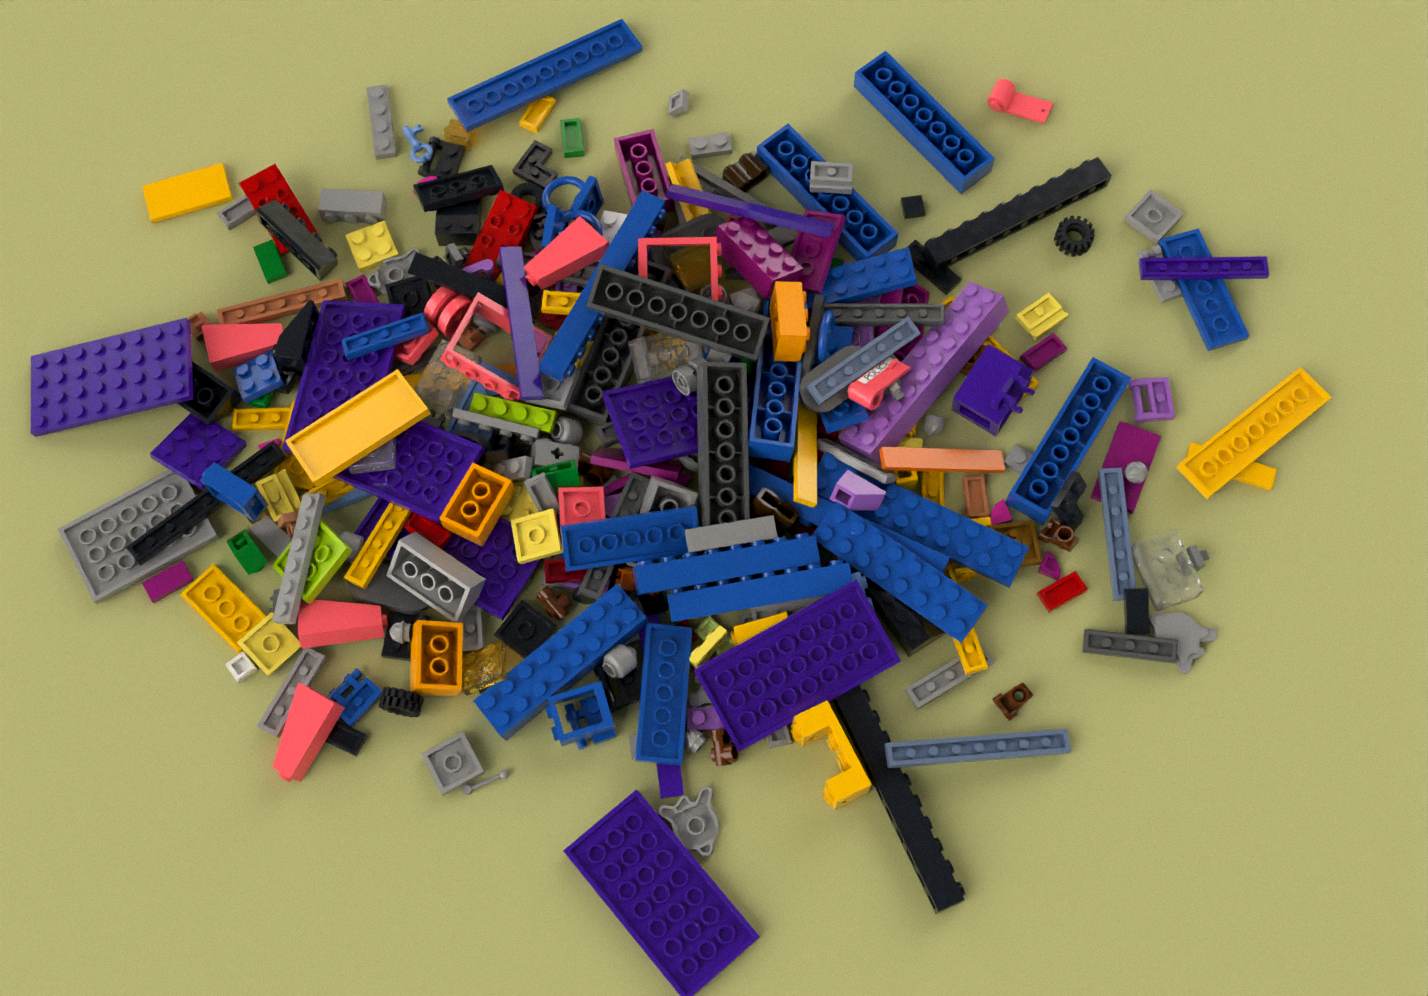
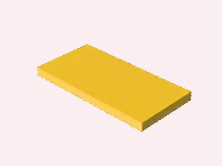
(357, 427)

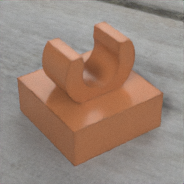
(197, 321)
(470, 338)
(288, 521)

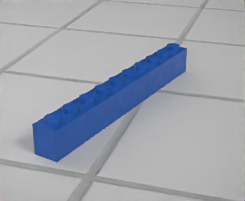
(622, 255)
(815, 515)

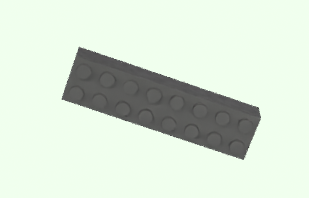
(677, 313)
(609, 359)
(722, 443)

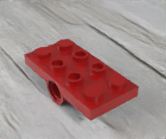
(271, 186)
(503, 227)

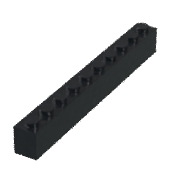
(1016, 214)
(899, 801)

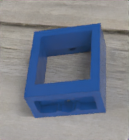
(234, 491)
(587, 732)

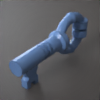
(416, 145)

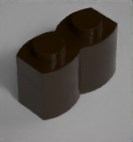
(746, 172)
(768, 504)

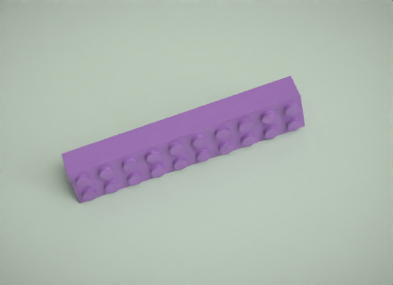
(932, 367)

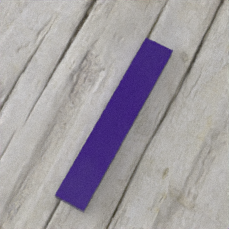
(1203, 268)

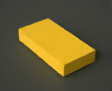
(537, 113)

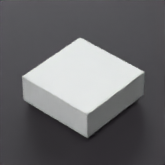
(241, 667)

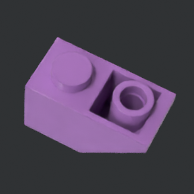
(857, 493)

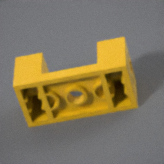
(822, 722)

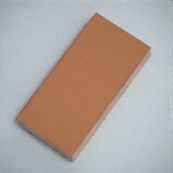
(975, 497)

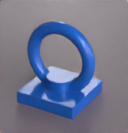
(588, 199)
(556, 222)
(831, 338)

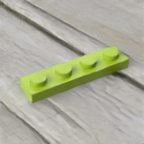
(514, 412)

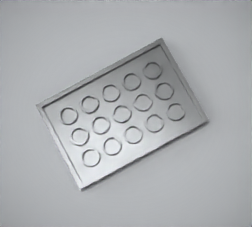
(101, 536)

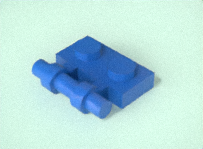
(359, 700)
(592, 714)

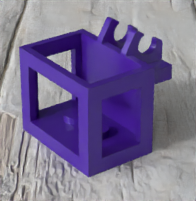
(993, 390)

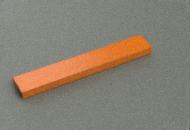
(941, 460)

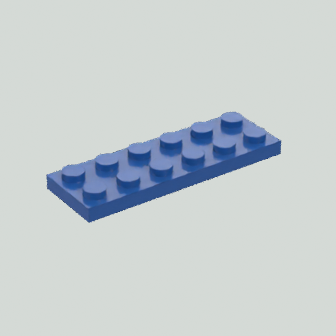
(867, 278)
(1206, 298)
(627, 538)
(663, 694)

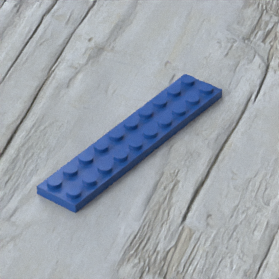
(544, 75)
(933, 525)

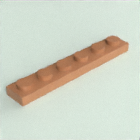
(282, 304)

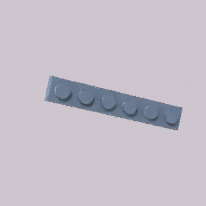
(863, 360)
(1116, 531)

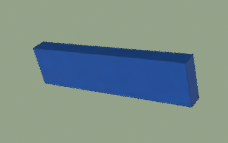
(385, 336)

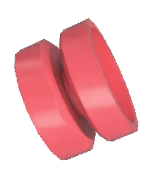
(447, 310)

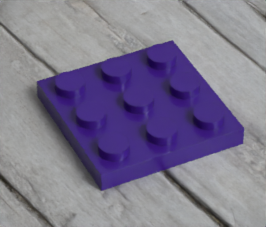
(196, 447)

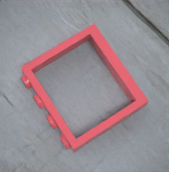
(715, 250)
(498, 315)

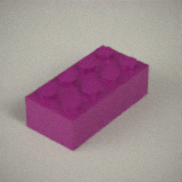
(643, 166)
(756, 255)

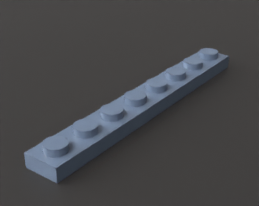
(977, 748)

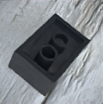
(459, 223)
(296, 340)

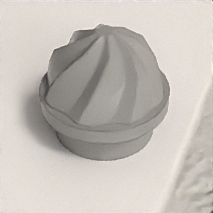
(933, 425)
(1135, 472)
(401, 632)
(694, 740)

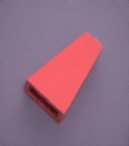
(568, 253)
(237, 343)
(338, 623)
(305, 732)

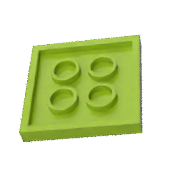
(326, 559)

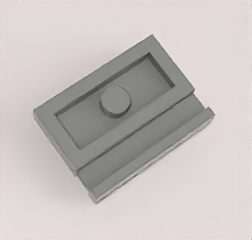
(831, 177)

